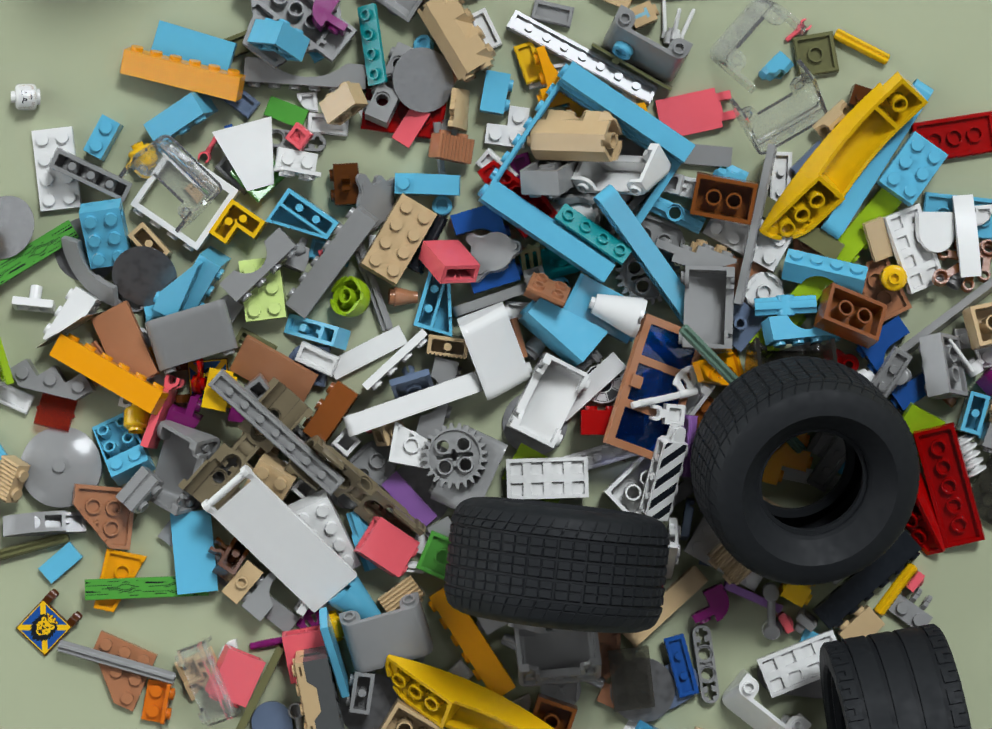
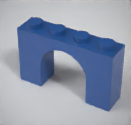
(485, 219)
(890, 333)

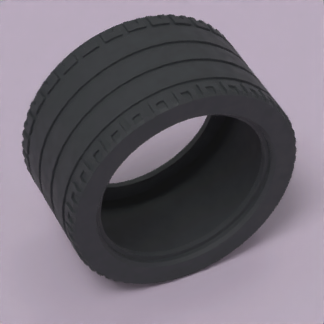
(892, 681)

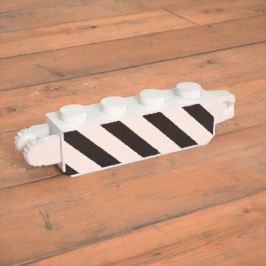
(664, 473)

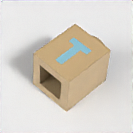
(644, 14)

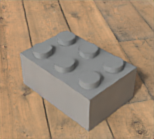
(547, 178)

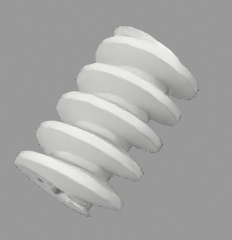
(971, 461)

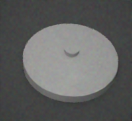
(58, 462)

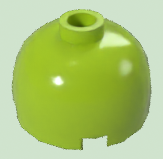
(350, 296)

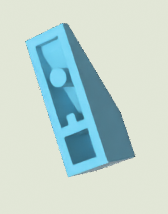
(427, 184)
(174, 296)
(317, 331)

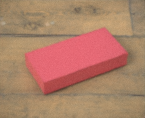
(410, 127)

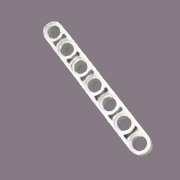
(412, 403)

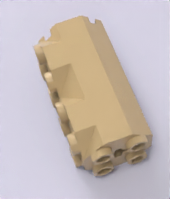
(458, 37)
(569, 138)

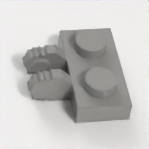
(909, 612)

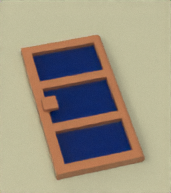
(649, 373)

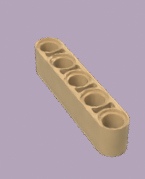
(674, 598)

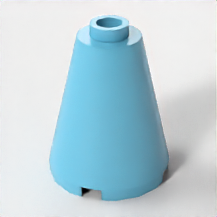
(355, 598)

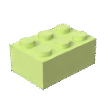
(269, 299)

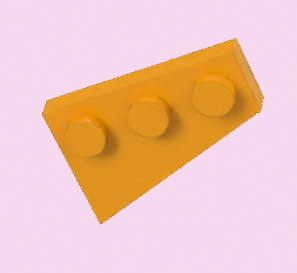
(707, 374)
(118, 565)

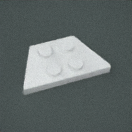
(674, 534)

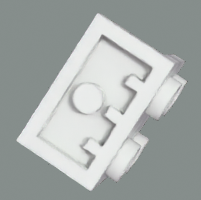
(296, 162)

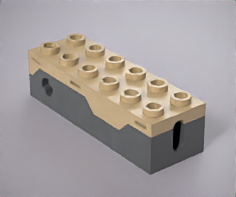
(317, 689)

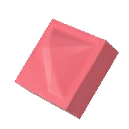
(299, 136)
(916, 581)
(786, 622)

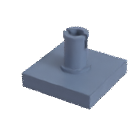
(744, 326)
(410, 381)

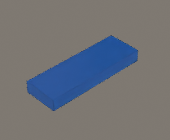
(681, 665)

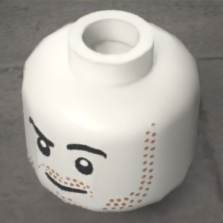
(26, 97)

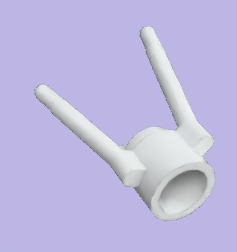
(674, 32)
(971, 366)

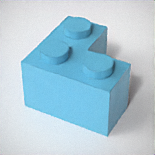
(280, 38)

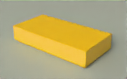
(524, 55)

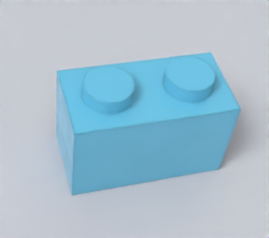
(495, 93)
(103, 137)
(973, 413)

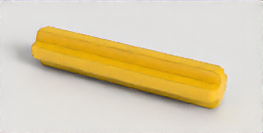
(861, 46)
(895, 589)

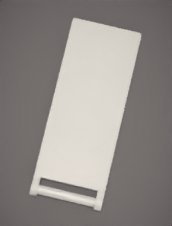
(281, 540)

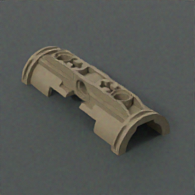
(291, 412)
(360, 488)

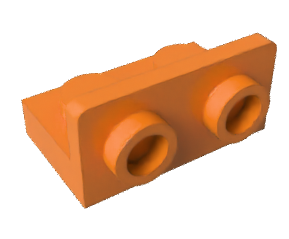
(157, 701)

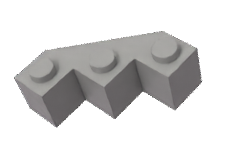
(51, 381)

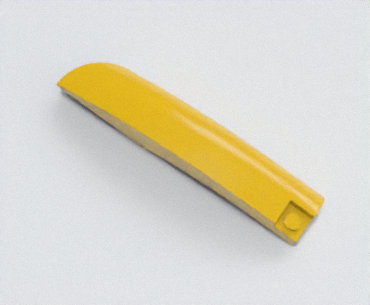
(842, 158)
(455, 701)

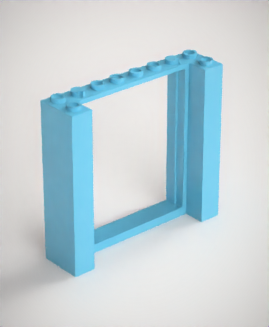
(635, 124)

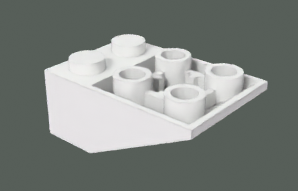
(78, 304)

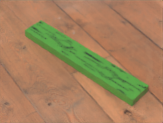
(35, 252)
(133, 588)

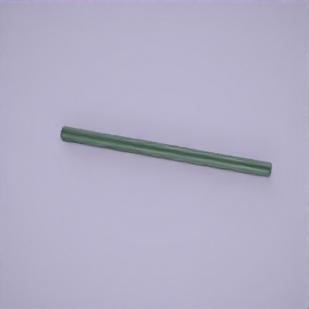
(713, 359)

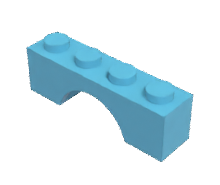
(802, 265)
(782, 331)

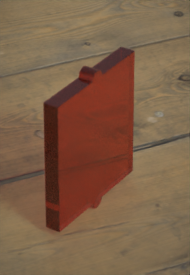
(55, 412)

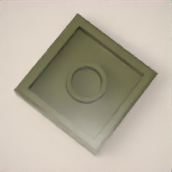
(816, 52)

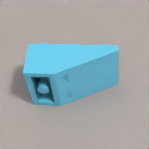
(121, 449)

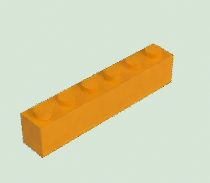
(182, 73)
(109, 374)
(474, 645)

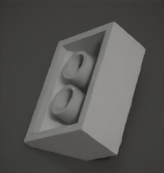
(942, 367)

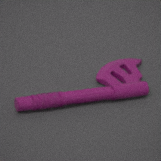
(300, 623)

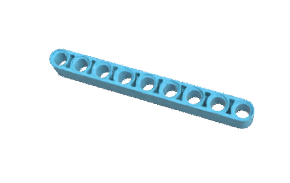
(842, 215)
(643, 248)

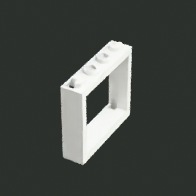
(158, 222)

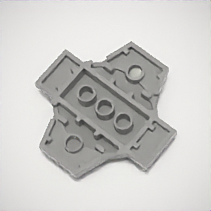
(300, 16)

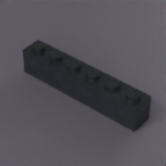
(860, 586)

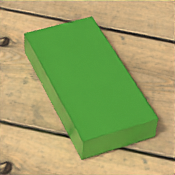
(285, 112)

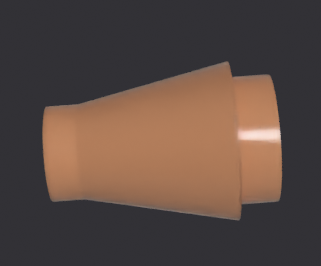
(401, 296)

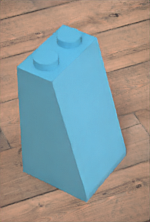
(579, 301)
(561, 330)

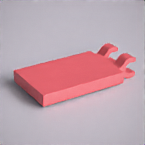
(694, 111)
(150, 437)

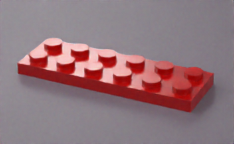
(949, 485)

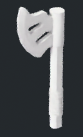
(681, 393)

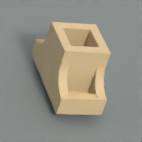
(831, 119)
(242, 581)

